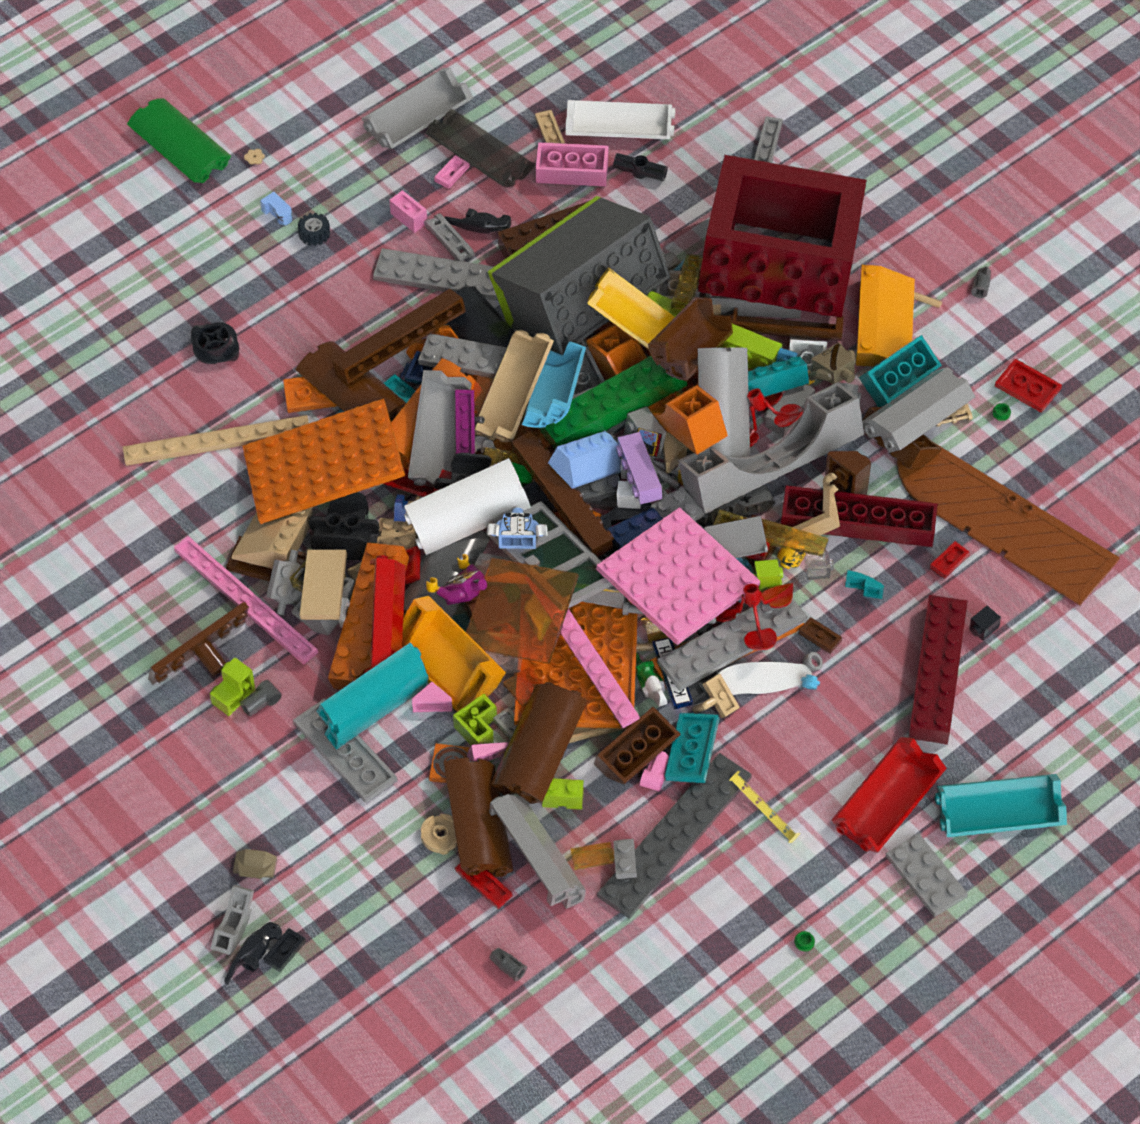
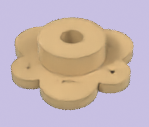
(254, 156)

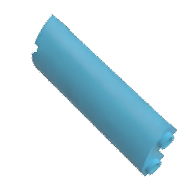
(555, 387)

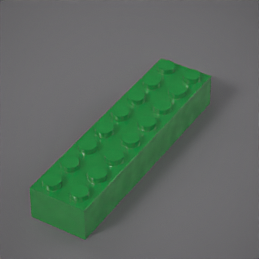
(612, 401)

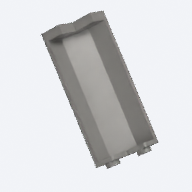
(918, 409)
(539, 850)

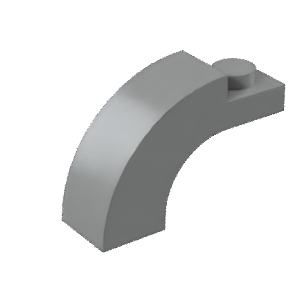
(234, 922)

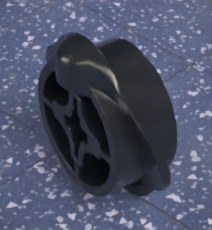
(214, 338)

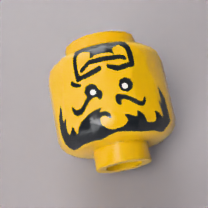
(790, 558)

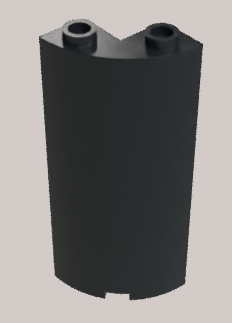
(480, 321)

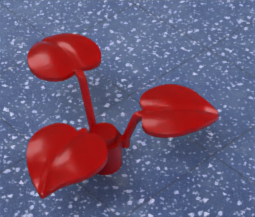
(787, 415)
(776, 598)

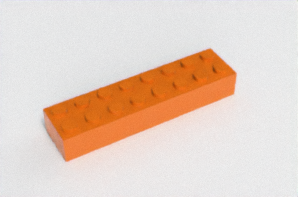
(354, 644)

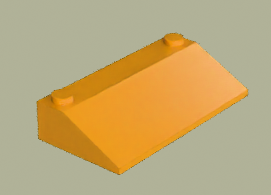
(883, 314)
(449, 653)

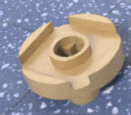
(432, 840)

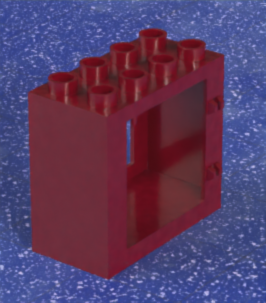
(777, 268)

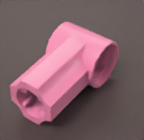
(654, 775)

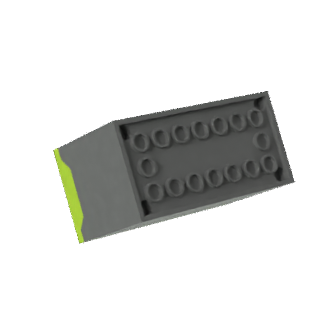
(552, 276)

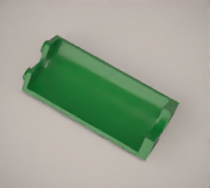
(178, 140)

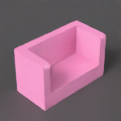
(408, 211)

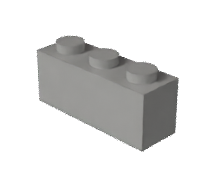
(792, 396)

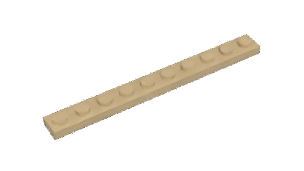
(208, 441)

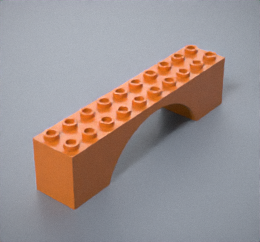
(689, 416)

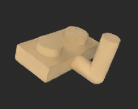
(719, 696)

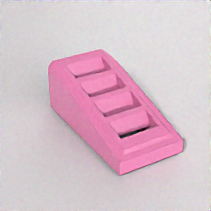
(487, 751)

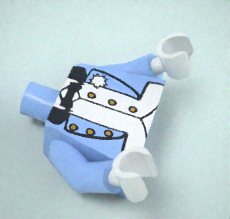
(517, 530)

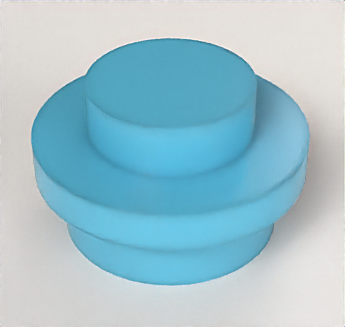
(810, 682)

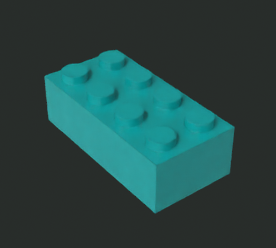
(900, 371)

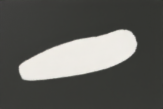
(763, 677)

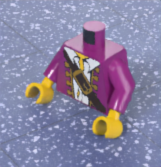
(463, 586)

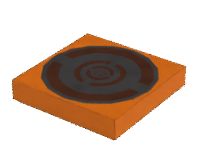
(441, 754)

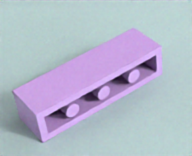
(639, 468)

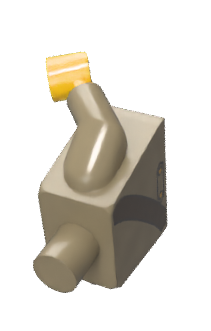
(833, 365)

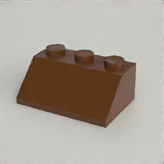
(851, 471)

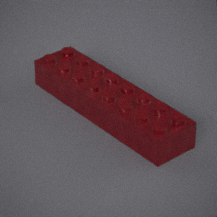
(865, 516)
(938, 669)

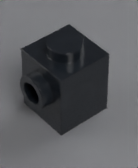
(984, 623)

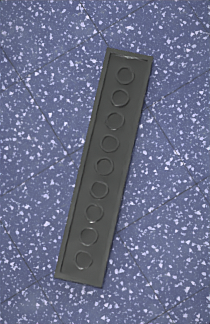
(674, 836)

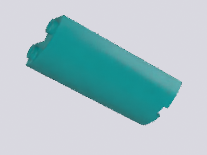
(373, 695)
(1001, 805)

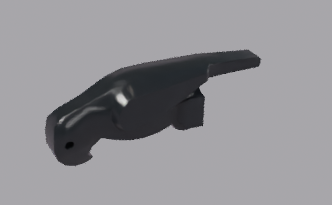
(481, 222)
(254, 949)

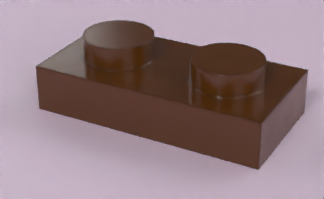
(820, 635)

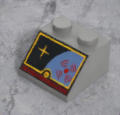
(649, 428)

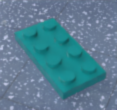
(693, 748)

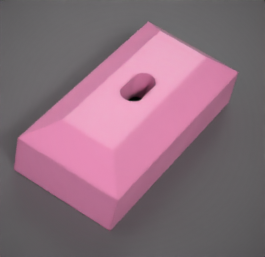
(455, 166)

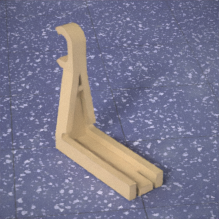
(829, 519)

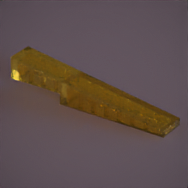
(783, 535)

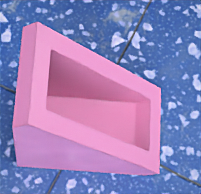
(432, 700)

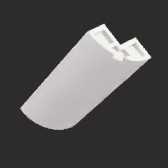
(619, 119)
(466, 506)

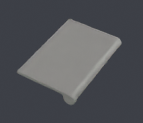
(740, 537)

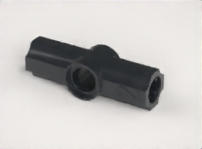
(640, 167)

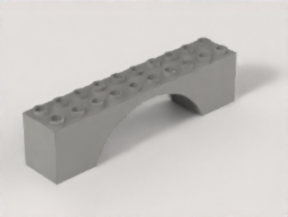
(827, 423)

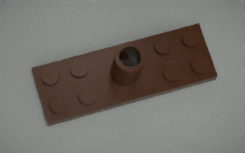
(201, 646)

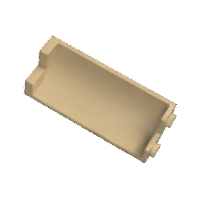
(513, 385)

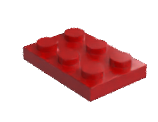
(1028, 385)

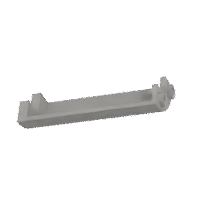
(416, 108)
(725, 378)
(435, 427)

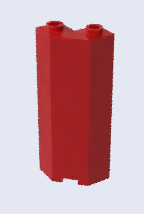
(387, 609)

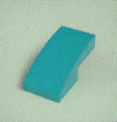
(871, 587)

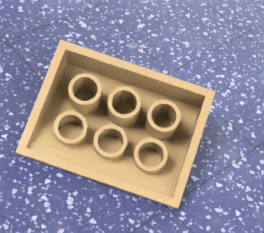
(273, 539)

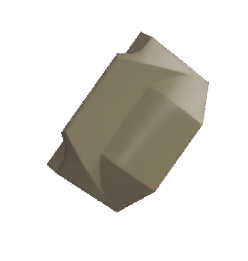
(255, 864)

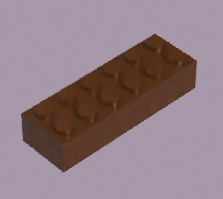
(516, 237)

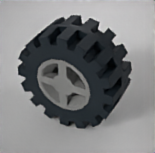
(313, 229)

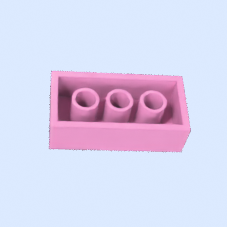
(572, 164)

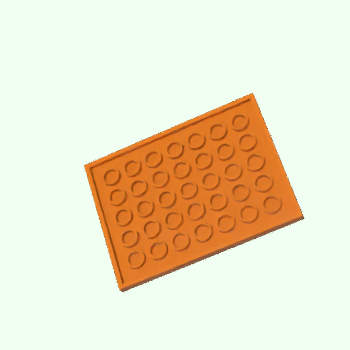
(322, 461)
(615, 642)

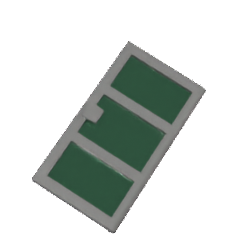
(562, 552)

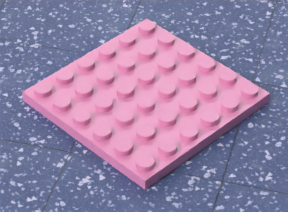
(677, 575)

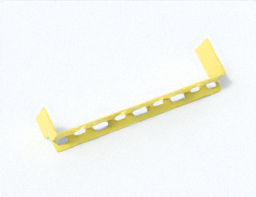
(764, 807)

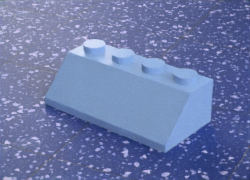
(586, 459)

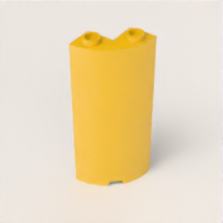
(628, 307)

